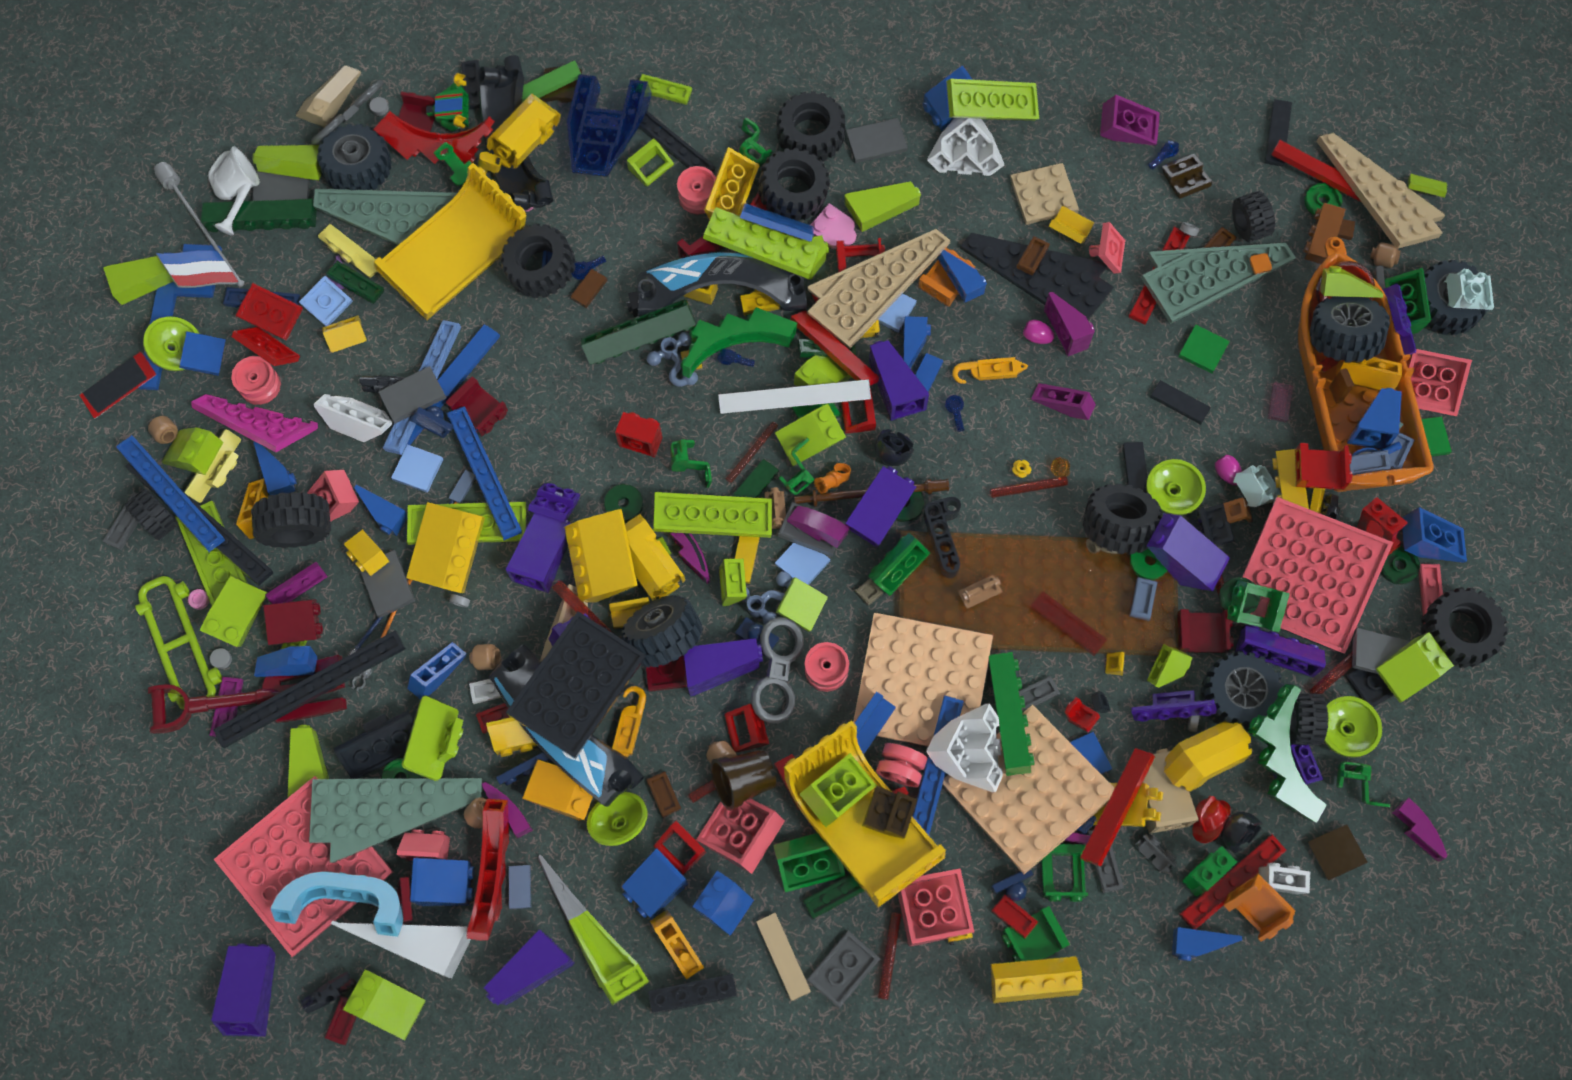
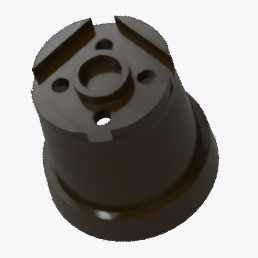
(742, 777)

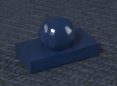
(432, 420)
(752, 630)
(1014, 886)

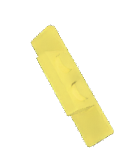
(348, 250)
(216, 474)

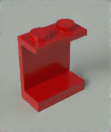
(1322, 468)

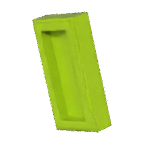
(1427, 185)

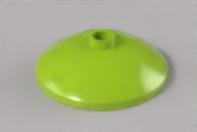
(165, 333)
(1182, 478)
(1363, 726)
(619, 821)

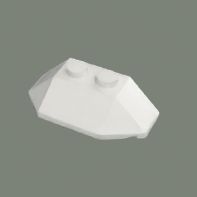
(352, 417)

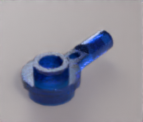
(1169, 150)
(584, 268)
(728, 356)
(955, 405)

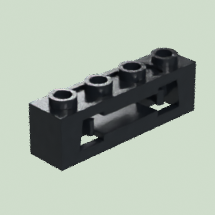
(692, 994)

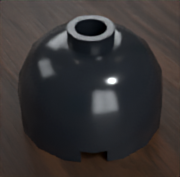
(893, 448)
(1239, 829)

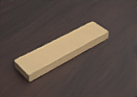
(783, 957)

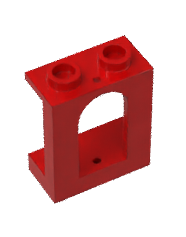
(856, 250)
(1385, 528)

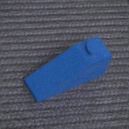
(963, 276)
(915, 337)
(275, 474)
(386, 514)
(287, 662)
(435, 671)
(1193, 943)

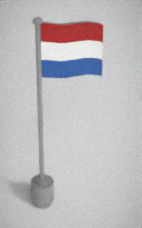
(194, 267)

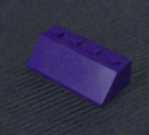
(1282, 651)

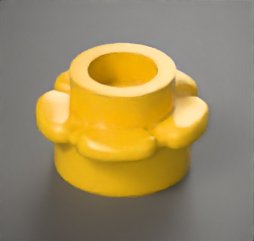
(1021, 473)

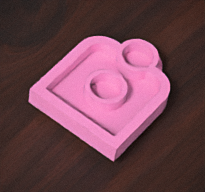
(834, 227)

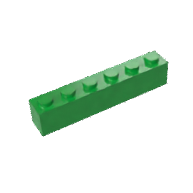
(1009, 710)

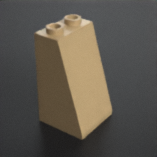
(1176, 806)

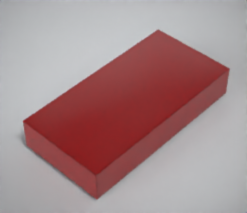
(1014, 916)

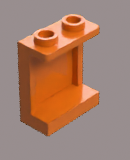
(939, 284)
(1261, 907)

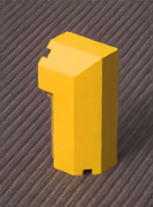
(523, 131)
(651, 561)
(1207, 755)

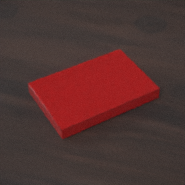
(269, 311)
(265, 346)

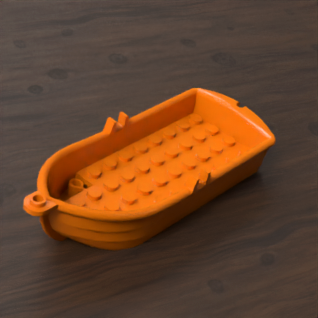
(1340, 419)

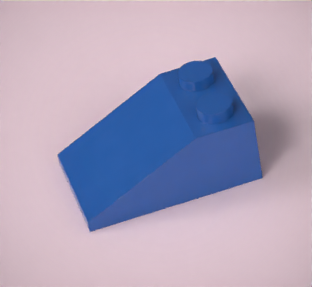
(1433, 537)

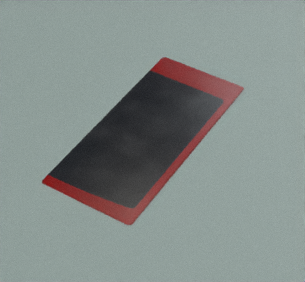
(117, 385)

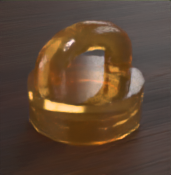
(1060, 467)

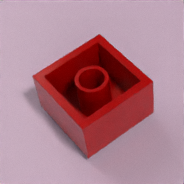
(639, 434)

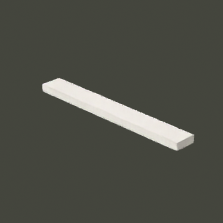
(795, 396)

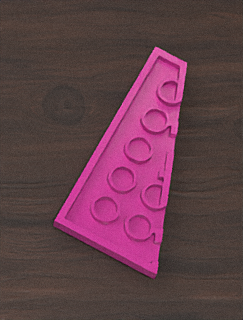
(258, 424)

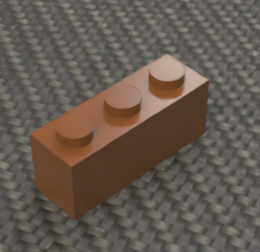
(1327, 225)

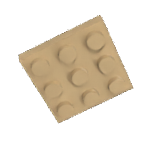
(1043, 193)

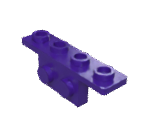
(1400, 319)
(1173, 705)

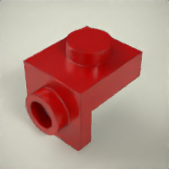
(1081, 715)

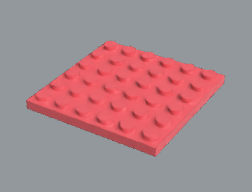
(1322, 566)
(280, 852)

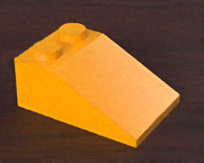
(557, 791)

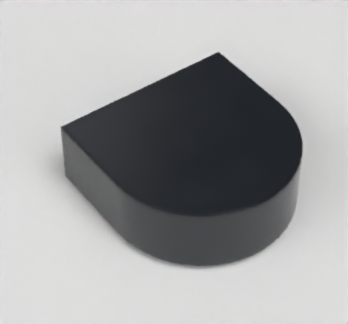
(1100, 702)

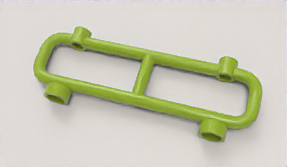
(178, 592)

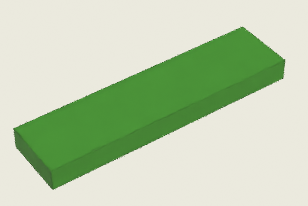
(552, 81)

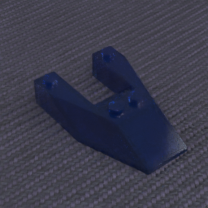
(601, 135)

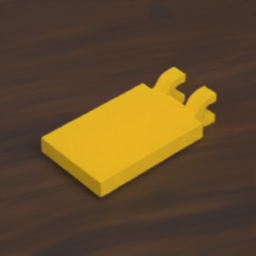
(1138, 811)

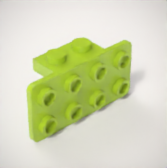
(432, 738)

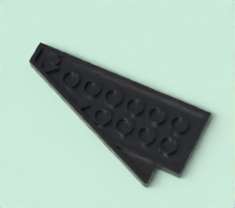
(1066, 275)

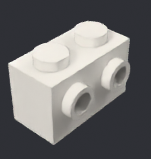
(1286, 879)

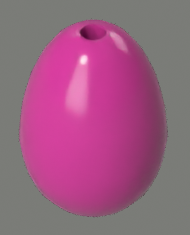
(1038, 332)
(1227, 468)

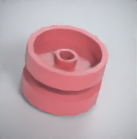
(694, 188)
(256, 380)
(826, 678)
(901, 765)

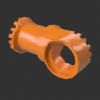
(833, 478)

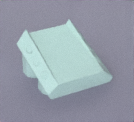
(1469, 290)
(1257, 485)

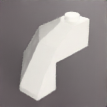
(966, 148)
(970, 748)

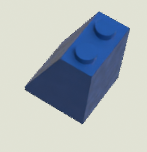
(937, 99)
(1380, 421)
(442, 882)
(654, 884)
(723, 903)

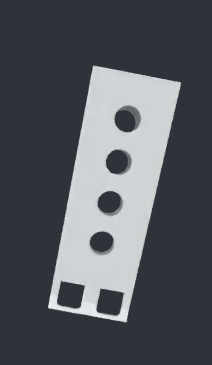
(430, 946)

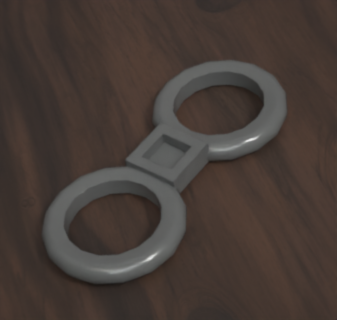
(341, 118)
(777, 670)

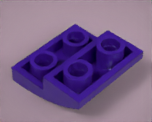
(554, 502)
(1305, 764)

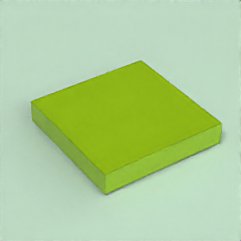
(802, 604)

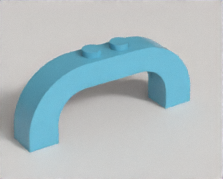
(343, 887)

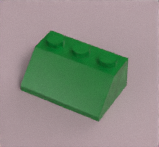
(1415, 296)
(899, 564)
(807, 862)

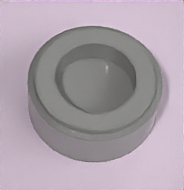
(379, 106)
(1189, 229)
(459, 600)
(220, 658)
(1193, 723)

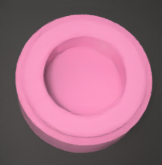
(198, 599)

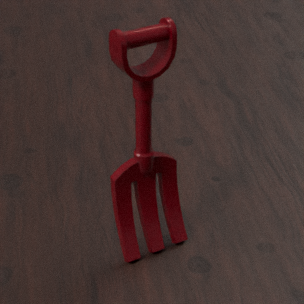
(270, 688)

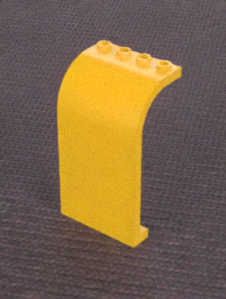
(453, 245)
(876, 860)

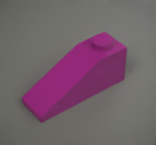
(1064, 400)

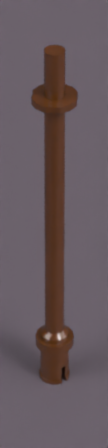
(928, 487)

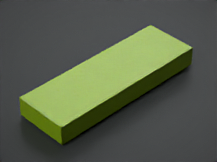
(667, 89)

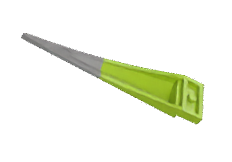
(609, 962)

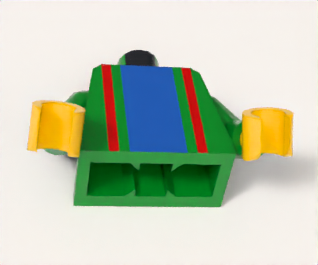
(452, 106)

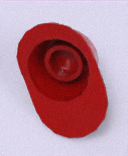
(1211, 819)

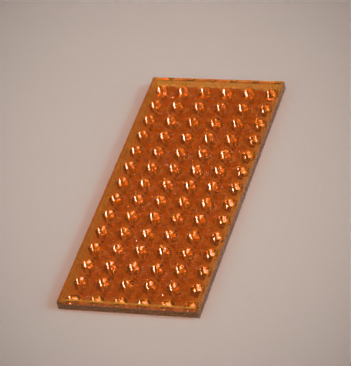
(1089, 585)

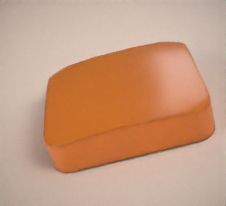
(1260, 263)

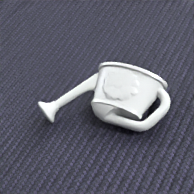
(232, 176)

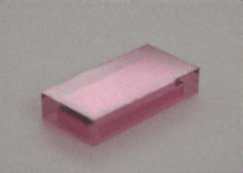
(1280, 402)

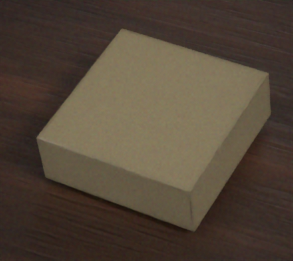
(869, 592)

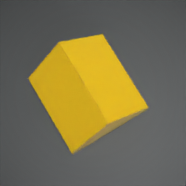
(1115, 663)

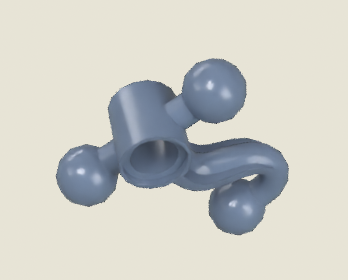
(654, 358)
(782, 579)

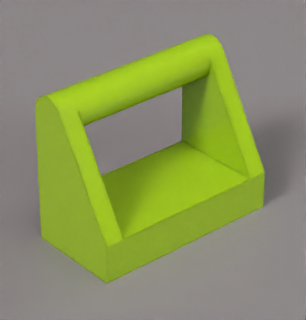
(644, 155)
(732, 581)

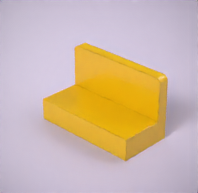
(1072, 224)
(344, 334)
(623, 610)

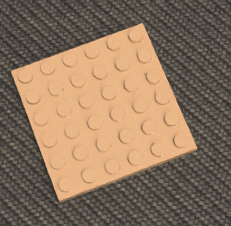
(915, 668)
(1037, 808)

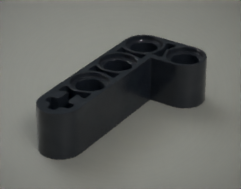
(945, 538)

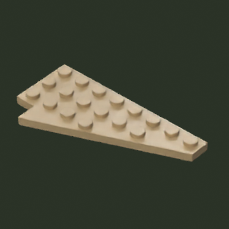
(1394, 206)
(862, 293)

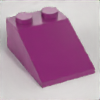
(1129, 122)
(1069, 325)

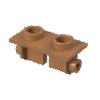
(778, 507)
(980, 591)

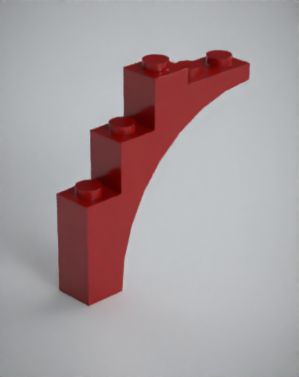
(411, 140)
(492, 870)

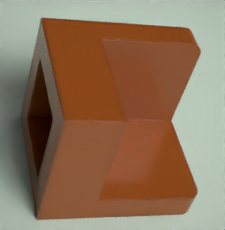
(1237, 510)

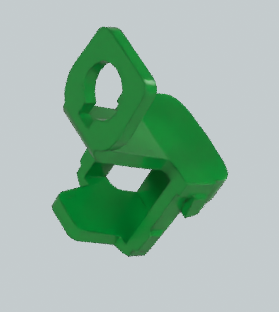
(751, 143)
(459, 168)
(680, 461)
(802, 475)
(1361, 772)

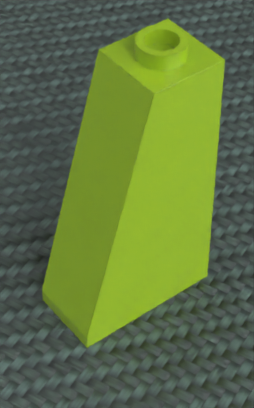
(289, 160)
(881, 203)
(136, 278)
(304, 758)

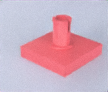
(1110, 248)

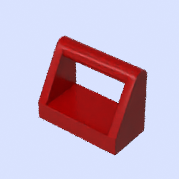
(868, 425)
(755, 726)
(688, 839)

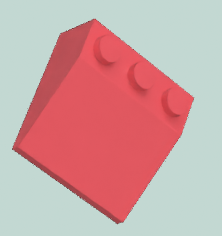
(1438, 381)
(742, 833)
(935, 908)

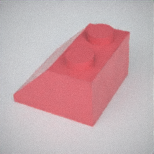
(337, 491)
(424, 845)

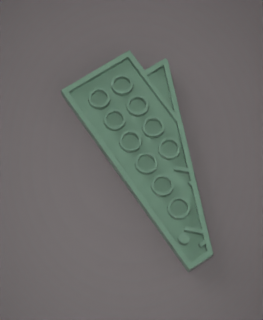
(382, 213)
(1199, 276)
(371, 811)

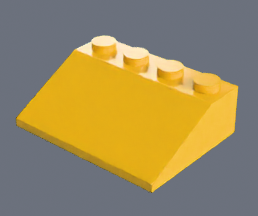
(445, 547)
(600, 556)

